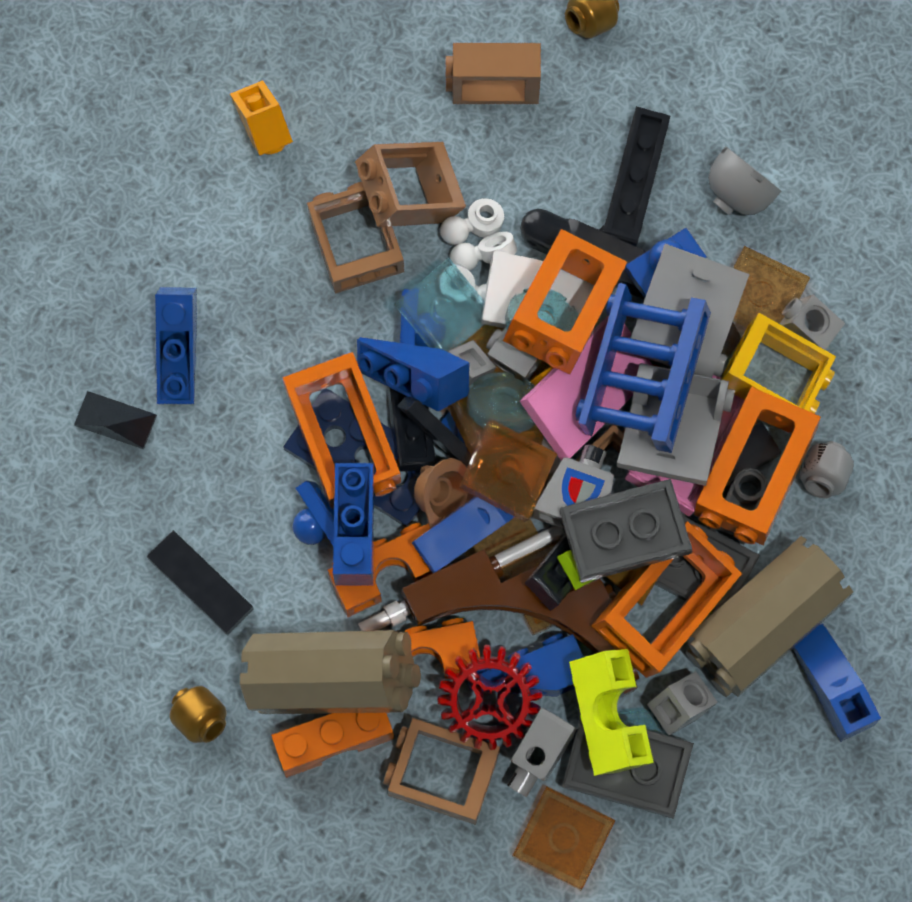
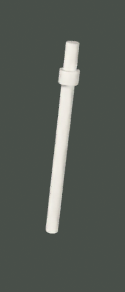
(396, 612)

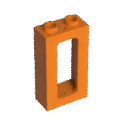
(545, 341)
(345, 372)
(756, 524)
(649, 658)

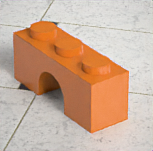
(392, 553)
(445, 642)
(327, 736)

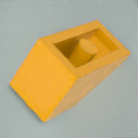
(262, 118)

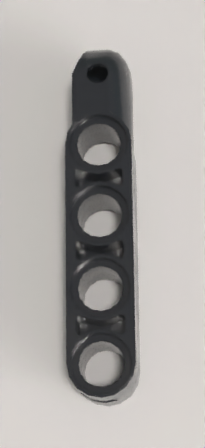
(542, 227)

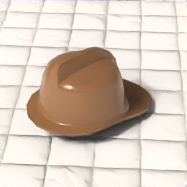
(439, 491)

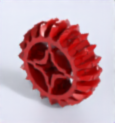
(477, 708)

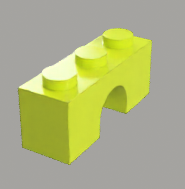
(598, 685)

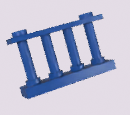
(671, 391)

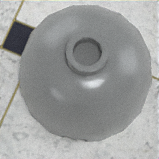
(739, 185)

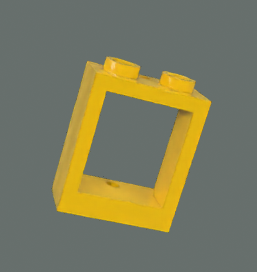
(788, 344)

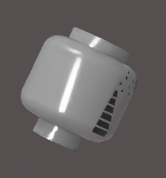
(826, 469)

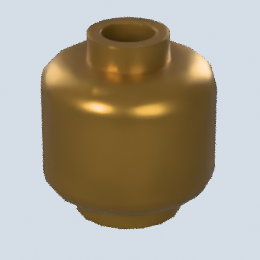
(591, 17)
(198, 714)

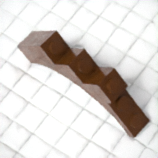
(476, 585)

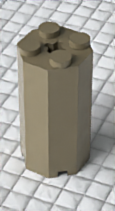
(768, 617)
(329, 672)

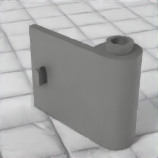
(673, 288)
(696, 433)

